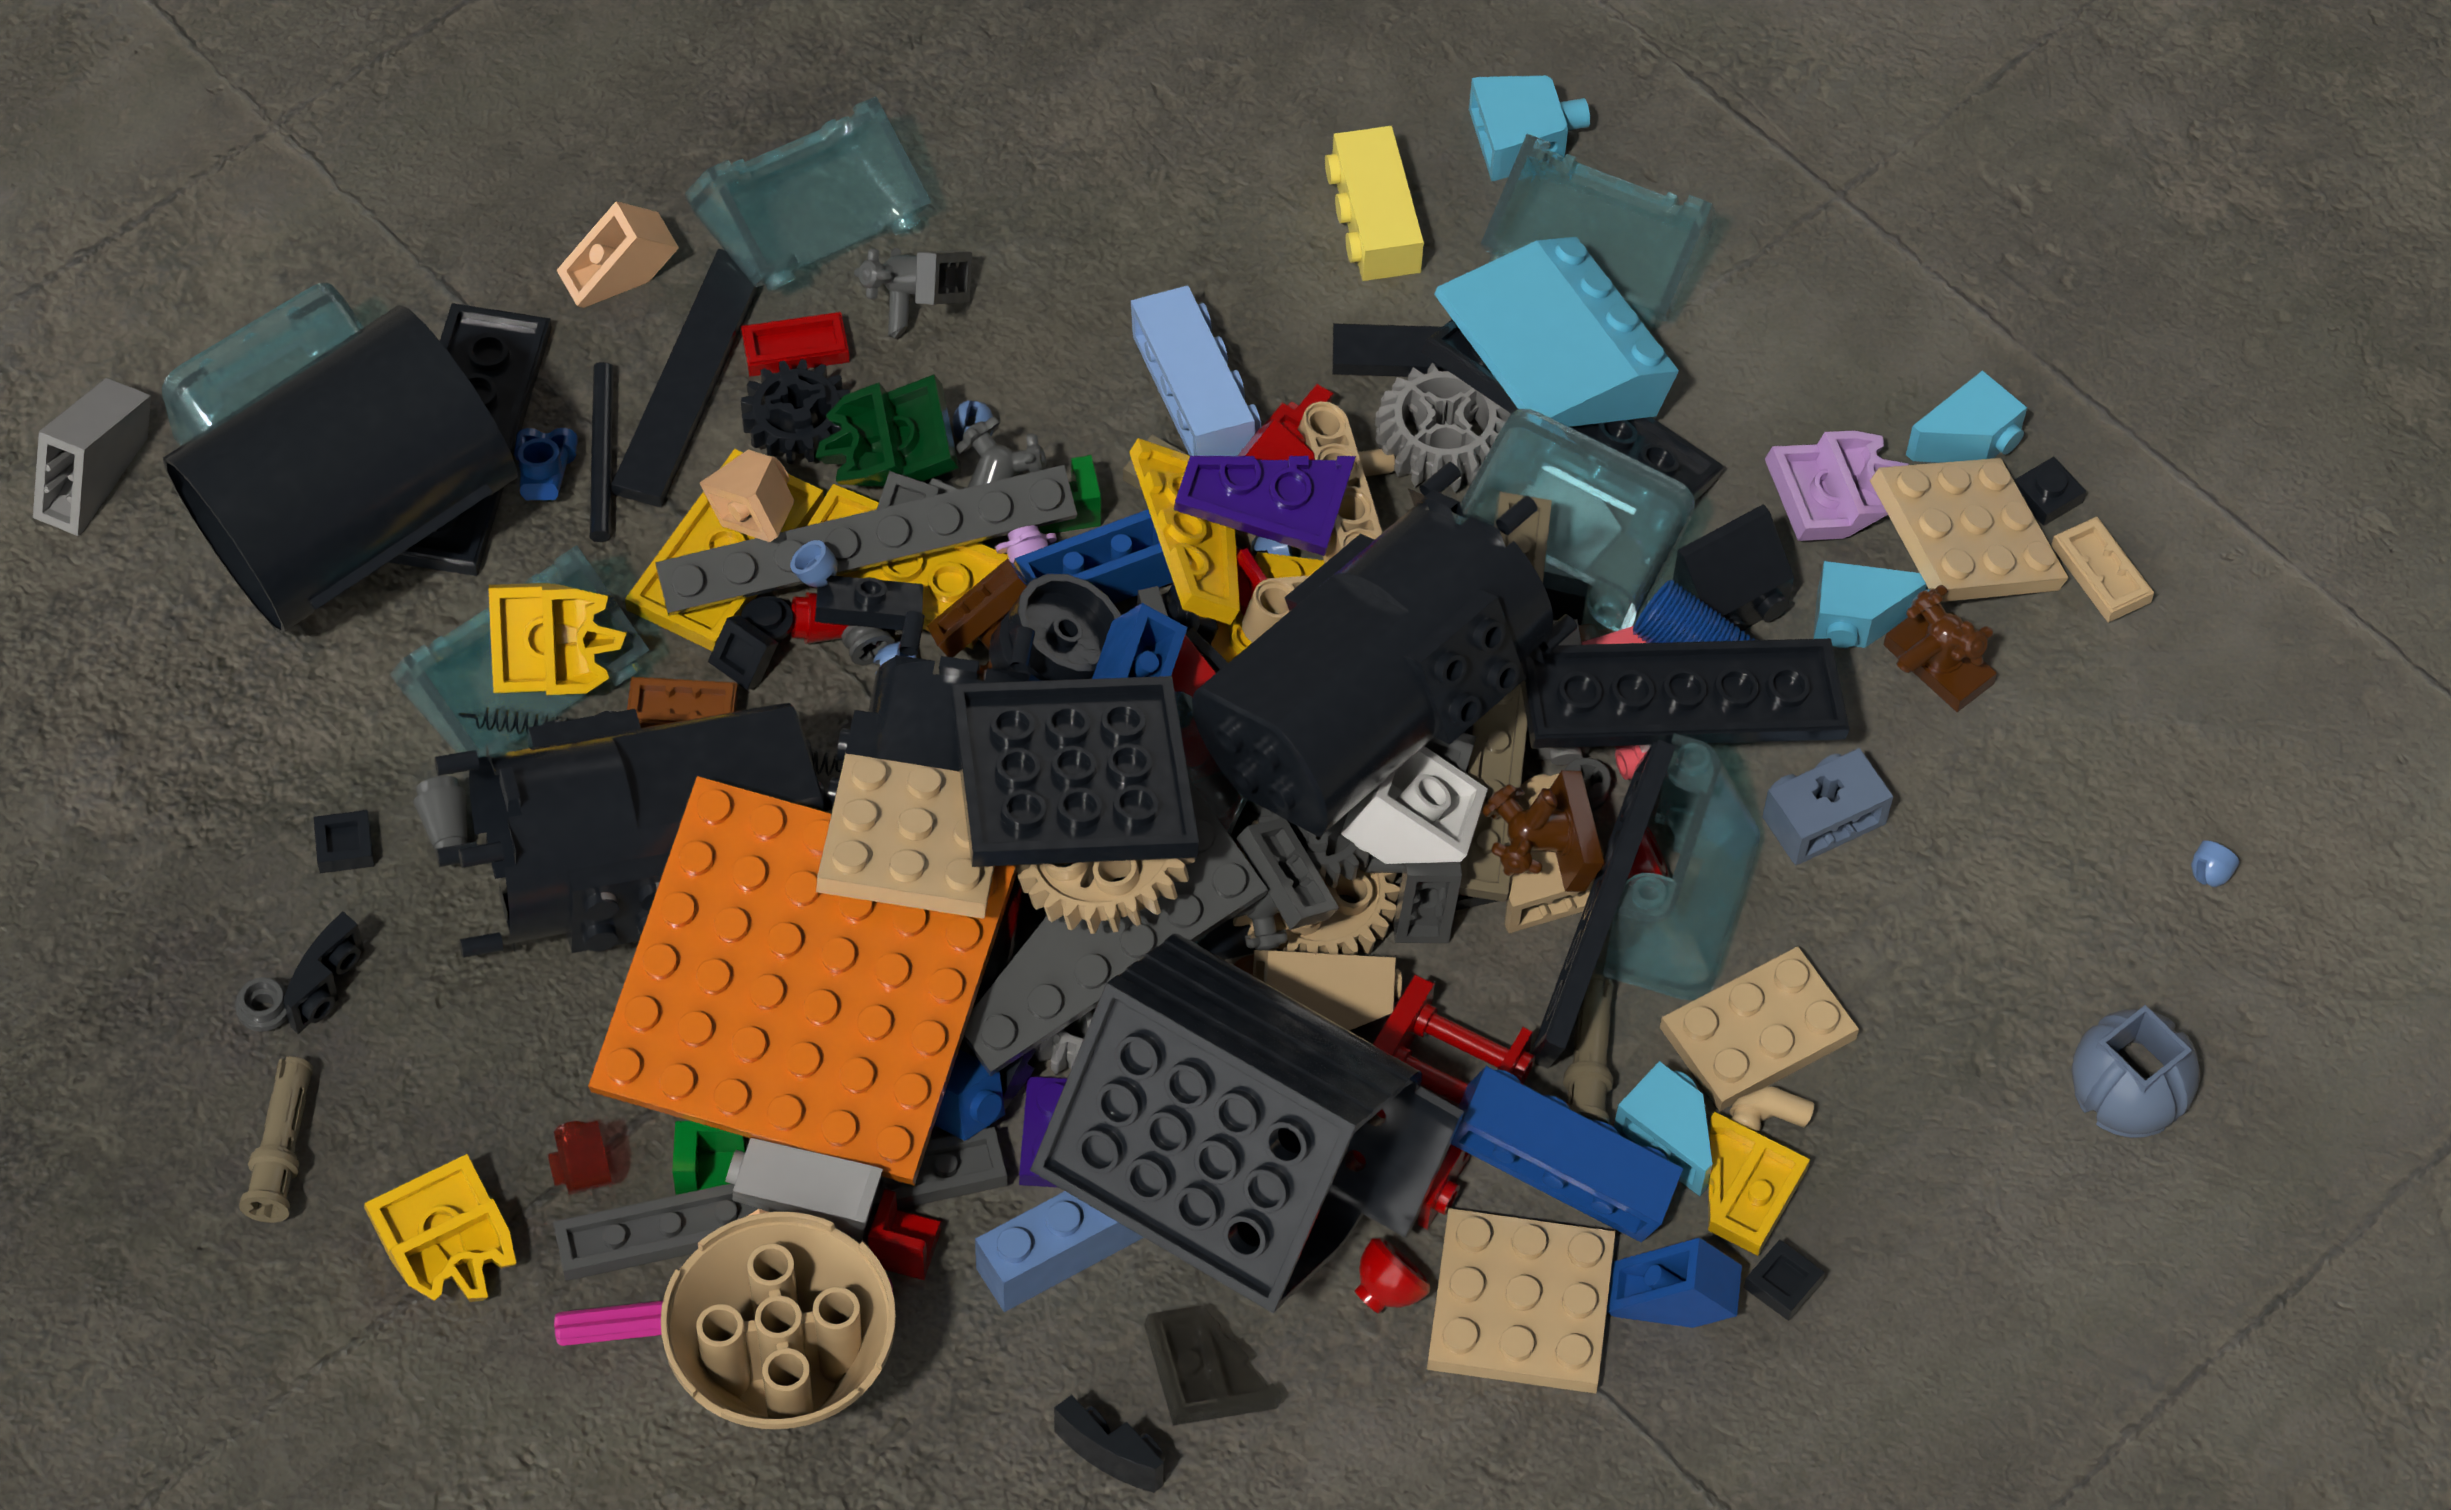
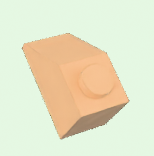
(617, 254)
(750, 495)

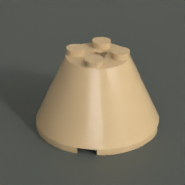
(778, 1320)

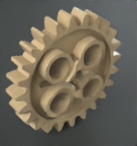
(1068, 891)
(1352, 925)

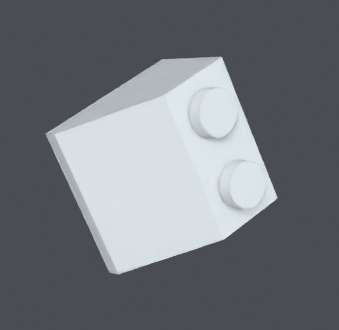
(1418, 813)

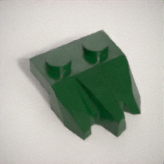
(891, 432)

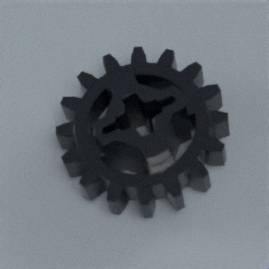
(791, 409)

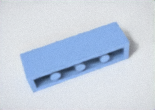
(1193, 373)

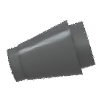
(442, 810)

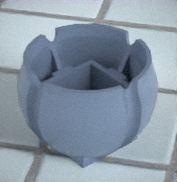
(2116, 1091)

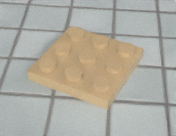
(1968, 529)
(902, 839)
(1521, 1300)

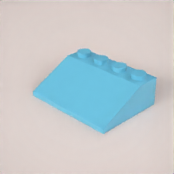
(1560, 335)

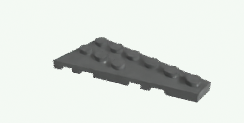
(1065, 970)

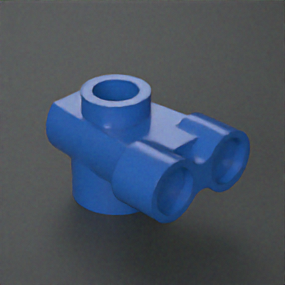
(543, 461)

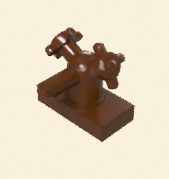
(978, 612)
(1942, 650)
(1556, 823)

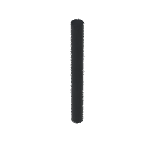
(601, 452)

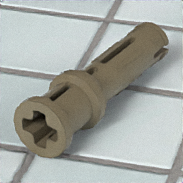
(1587, 1076)
(275, 1160)

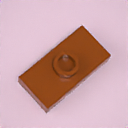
(676, 700)

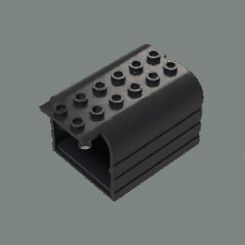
(1234, 1121)

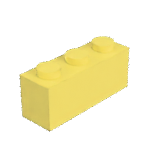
(1375, 203)

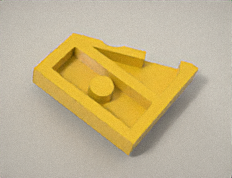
(1749, 1183)

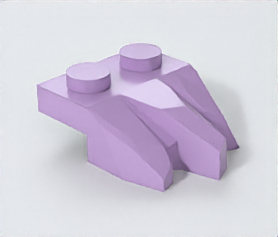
(1829, 484)

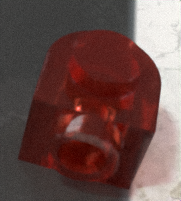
(579, 1158)

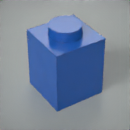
(970, 1099)

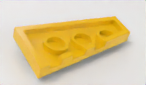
(1196, 550)

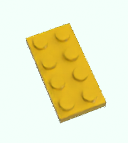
(700, 532)
(944, 573)

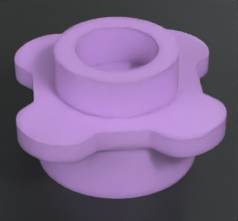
(1024, 541)

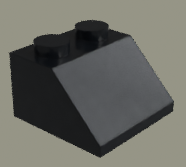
(1739, 570)

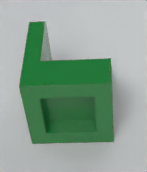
(1085, 496)
(702, 1156)

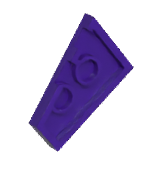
(1272, 499)

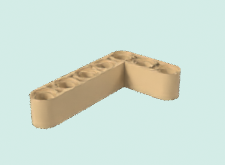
(1328, 436)

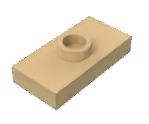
(2102, 569)

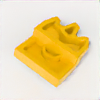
(548, 638)
(443, 1230)

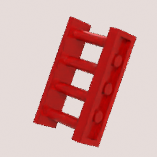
(1417, 1016)

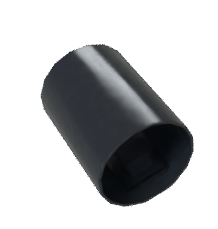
(341, 467)

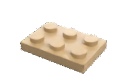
(1759, 1028)

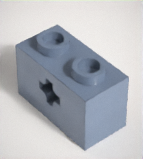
(1826, 805)

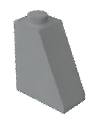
(87, 453)
(805, 1182)

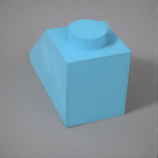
(1969, 424)
(1862, 602)
(1671, 1117)

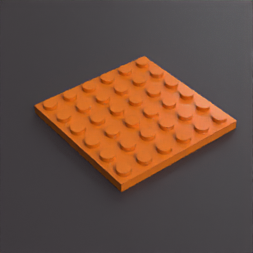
(788, 1003)

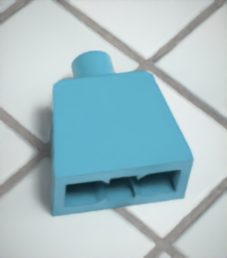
(1515, 106)

